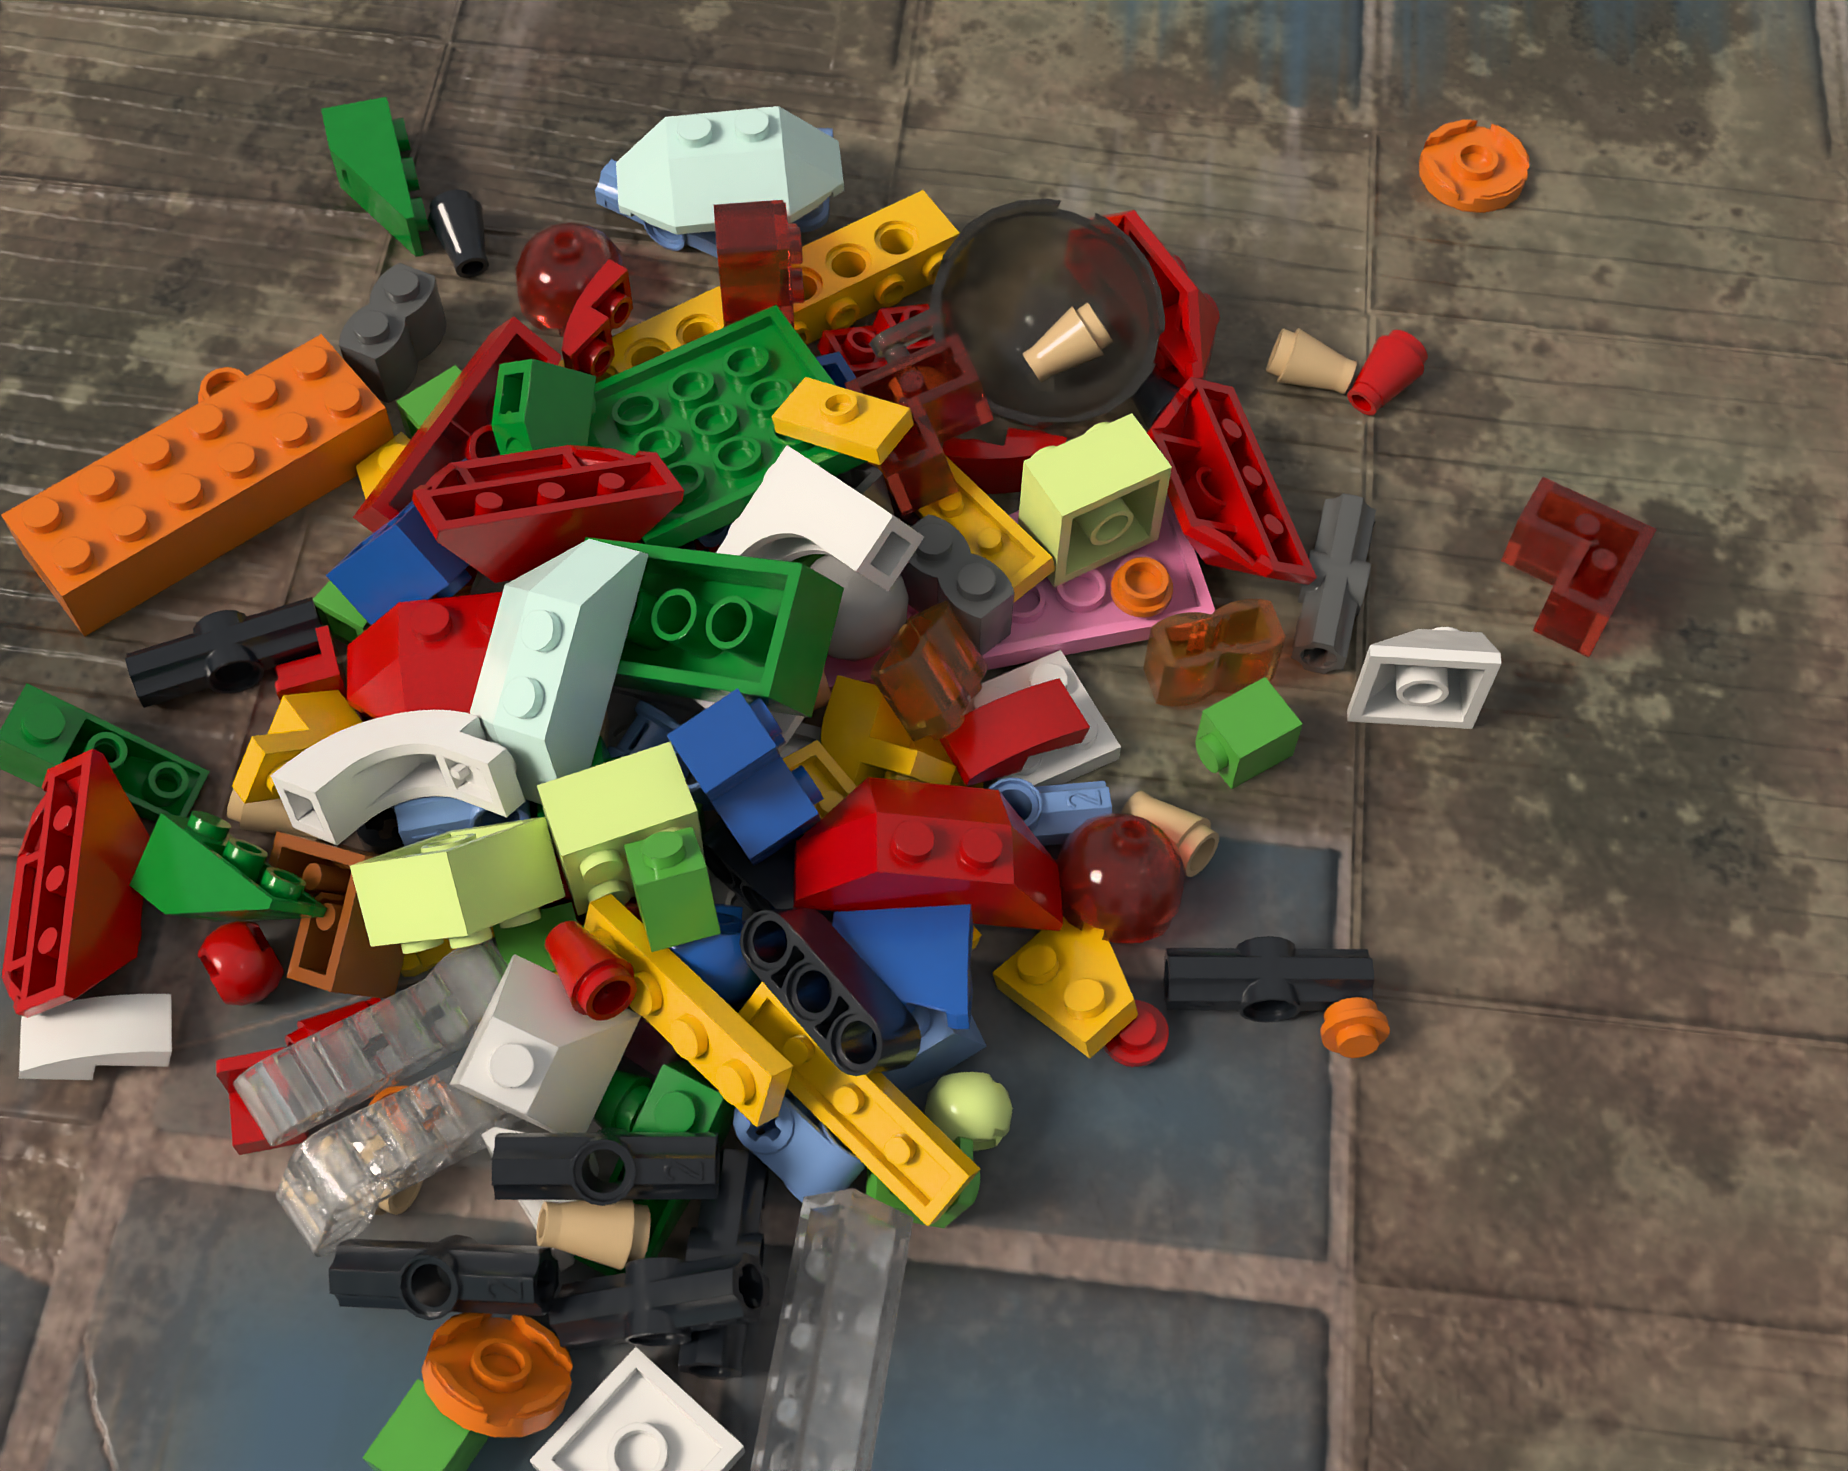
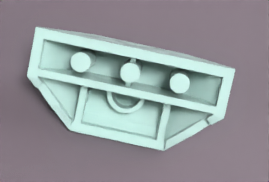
(726, 159)
(557, 659)

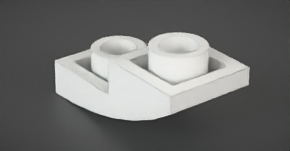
(93, 1032)

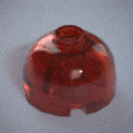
(558, 268)
(1121, 877)

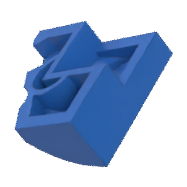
(917, 954)

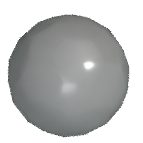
(866, 612)

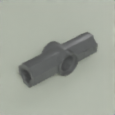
(1340, 585)

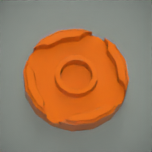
(1473, 166)
(497, 1374)

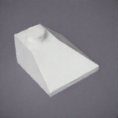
(1426, 679)
(540, 1053)

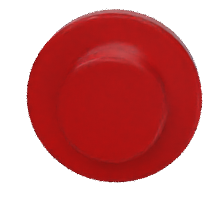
(1141, 1039)

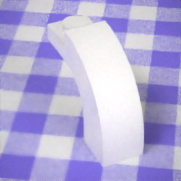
(391, 761)

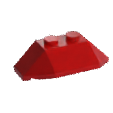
(1189, 313)
(1225, 486)
(536, 504)
(422, 656)
(928, 848)
(72, 889)

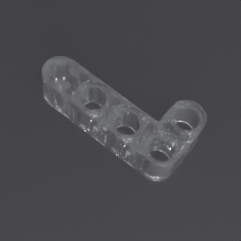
(373, 1047)
(379, 1151)

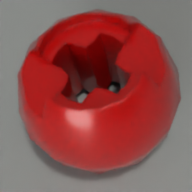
(241, 963)

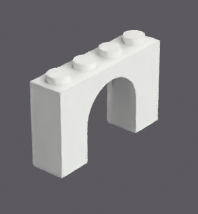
(812, 512)

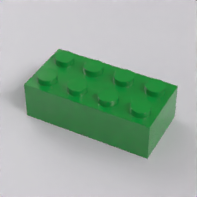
(729, 625)

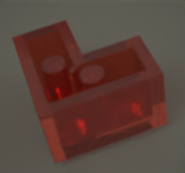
(757, 258)
(944, 403)
(1583, 553)

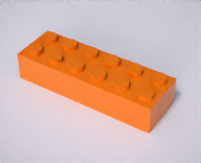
(200, 484)

